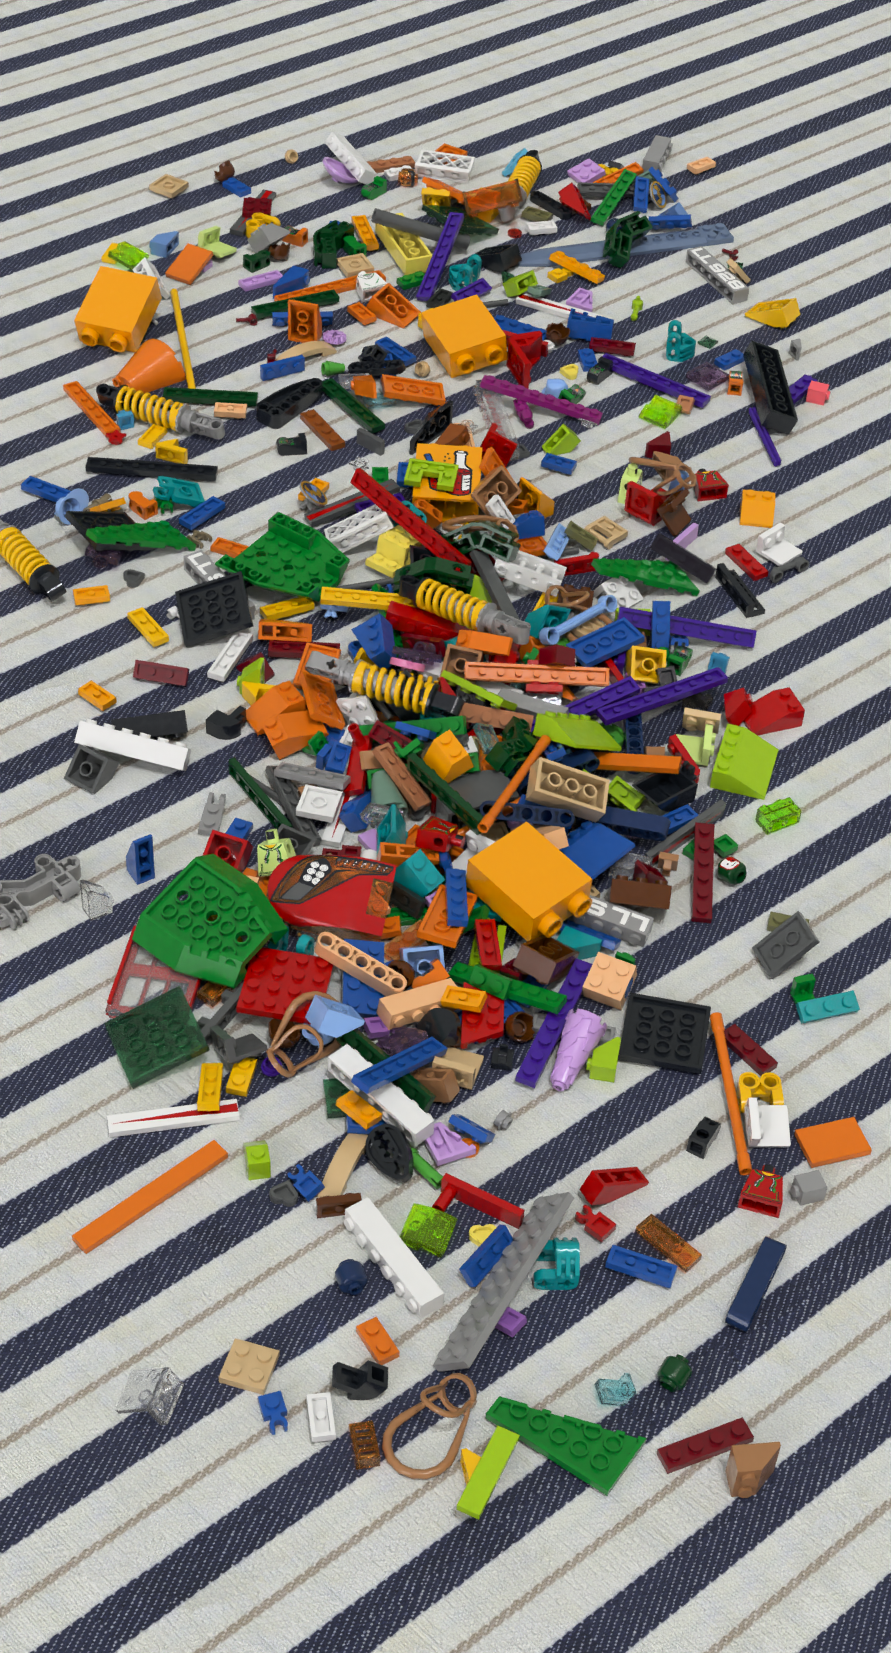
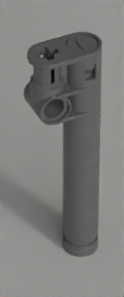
(416, 227)

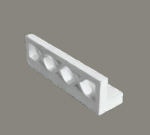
(150, 270)

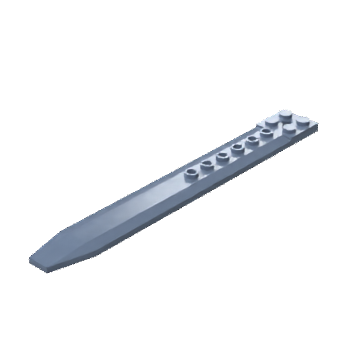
(654, 243)

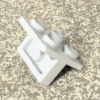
(357, 709)

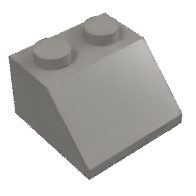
(266, 236)

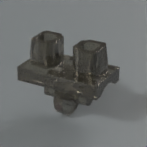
(698, 701)

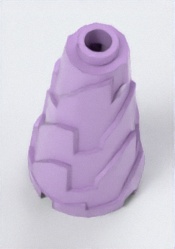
(578, 1041)

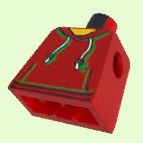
(710, 486)
(438, 835)
(763, 1192)

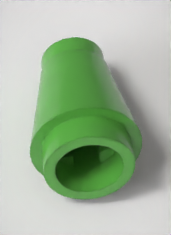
(331, 368)

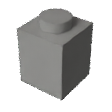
(808, 1187)

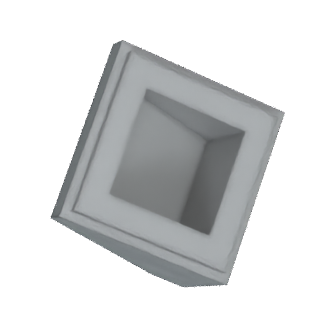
(795, 349)

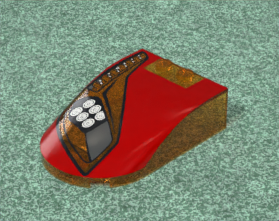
(333, 895)

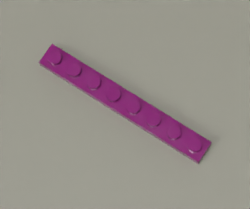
(535, 397)

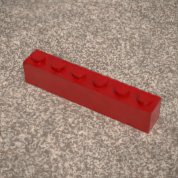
(421, 622)

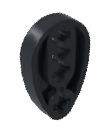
(380, 1157)

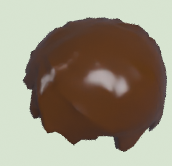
(225, 172)
(279, 252)
(557, 333)
(404, 969)
(519, 1027)
(291, 1040)

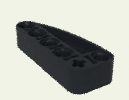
(288, 402)

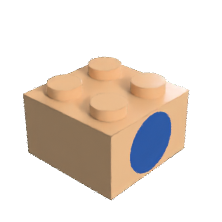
(609, 981)

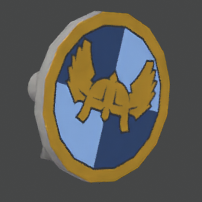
(657, 195)
(313, 495)

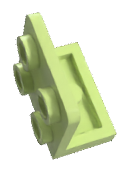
(210, 241)
(698, 747)

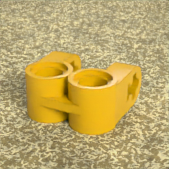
(259, 219)
(766, 1087)

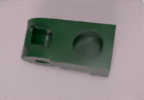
(256, 261)

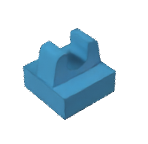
(125, 419)
(719, 660)

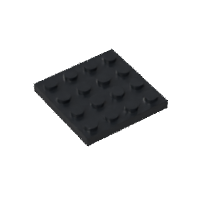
(89, 519)
(214, 609)
(665, 1033)

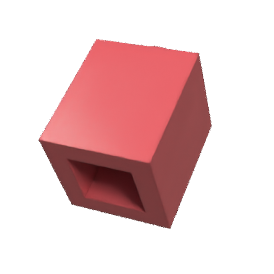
(818, 393)

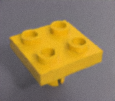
(435, 197)

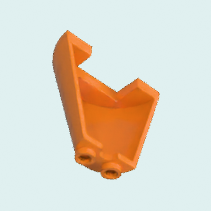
(151, 368)

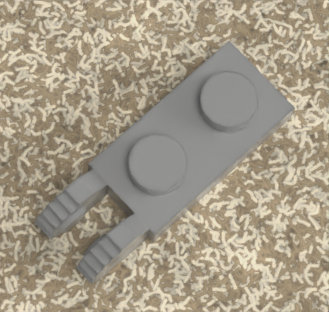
(212, 815)

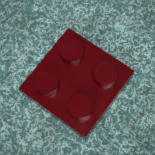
(256, 205)

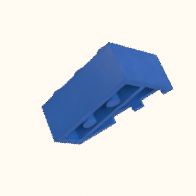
(585, 326)
(376, 639)

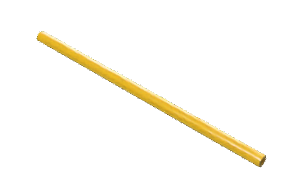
(182, 339)

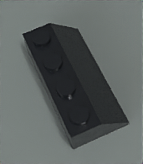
(156, 725)

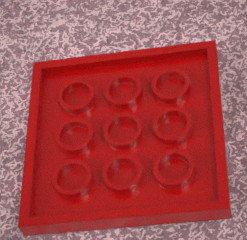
(277, 979)

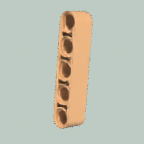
(355, 956)

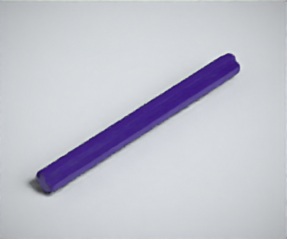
(765, 437)

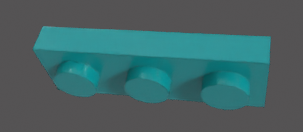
(827, 1007)

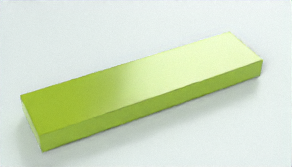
(488, 1472)

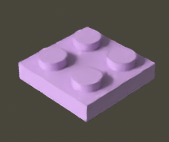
(586, 172)

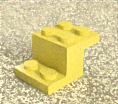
(391, 551)

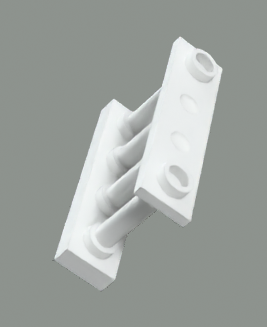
(531, 572)

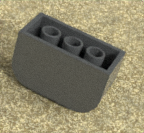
(476, 789)

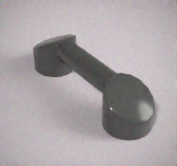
(799, 563)

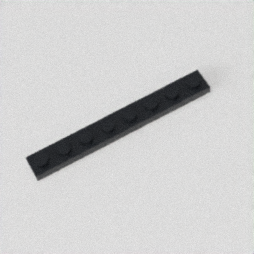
(151, 468)

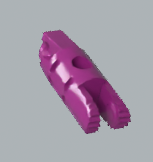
(524, 413)

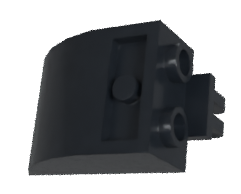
(669, 790)

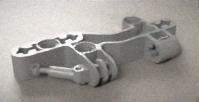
(50, 879)

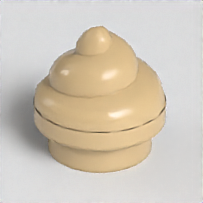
(291, 156)
(422, 369)

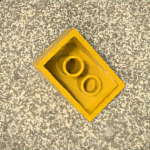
(775, 313)

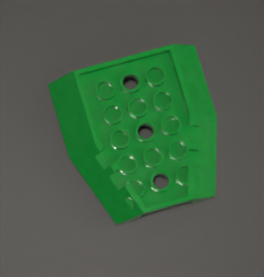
(290, 560)
(206, 949)

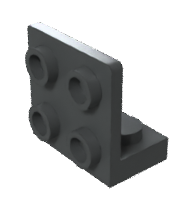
(236, 1049)

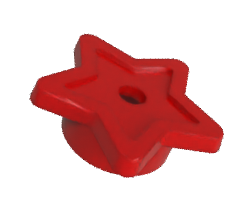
(116, 437)

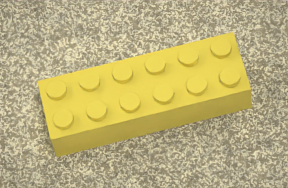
(405, 248)

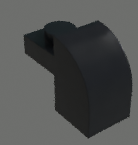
(226, 726)
(360, 1383)

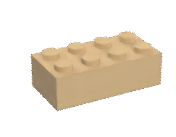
(567, 788)

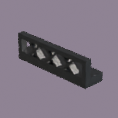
(683, 558)
(738, 591)

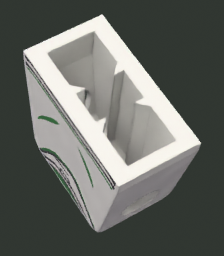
(368, 285)

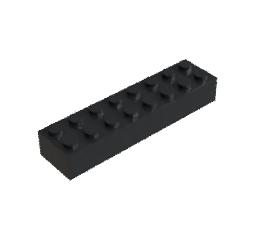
(770, 388)

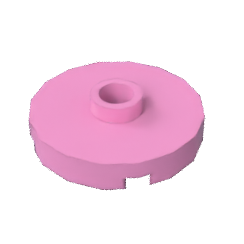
(405, 664)

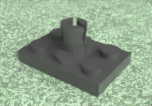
(785, 945)

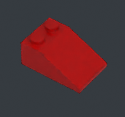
(775, 712)
(229, 848)

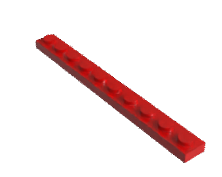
(406, 518)

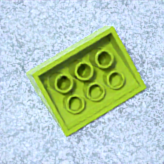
(574, 731)
(743, 763)

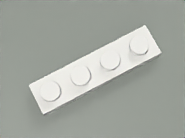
(230, 655)

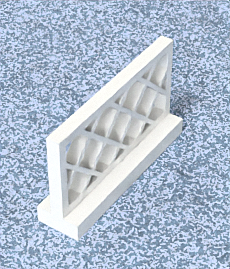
(446, 172)
(364, 531)

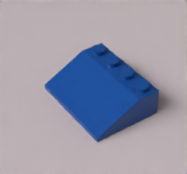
(595, 847)

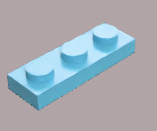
(511, 165)

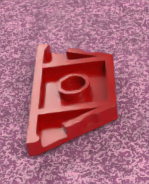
(482, 1025)

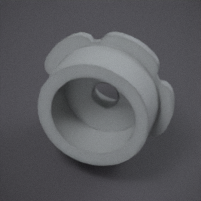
(503, 1120)

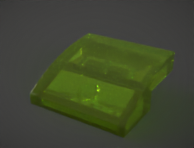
(127, 255)
(660, 412)
(428, 1229)

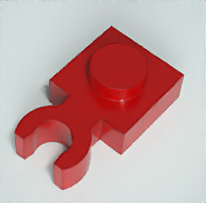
(596, 1225)

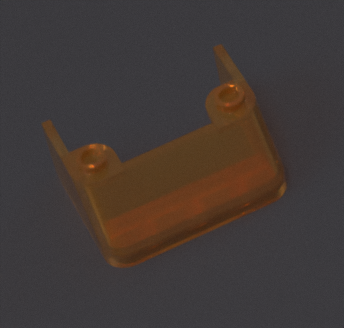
(492, 197)

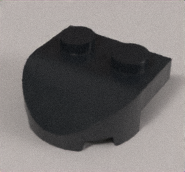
(441, 1025)

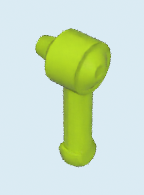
(637, 305)

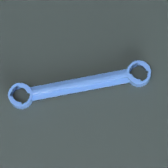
(577, 620)

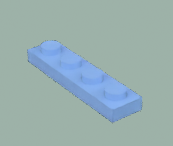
(556, 543)

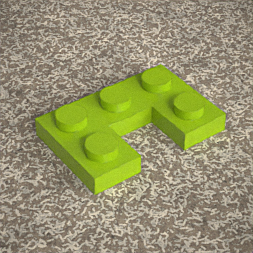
(444, 472)

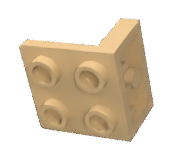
(464, 1063)

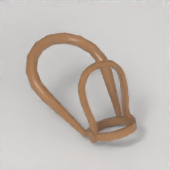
(670, 466)
(448, 525)
(566, 603)
(286, 1018)
(453, 1412)

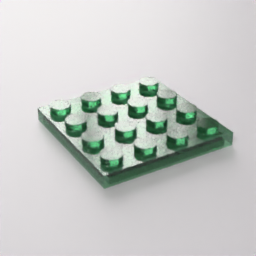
(469, 225)
(156, 1037)

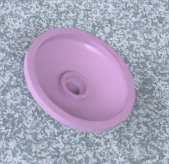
(338, 171)

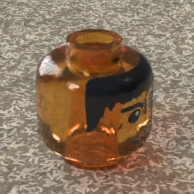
(407, 177)

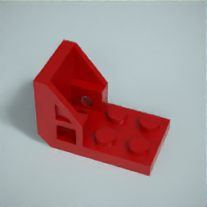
(523, 354)
(643, 502)

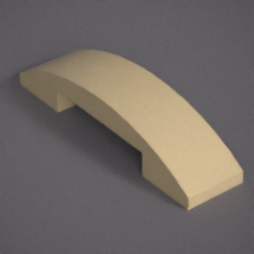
(308, 349)
(343, 1164)

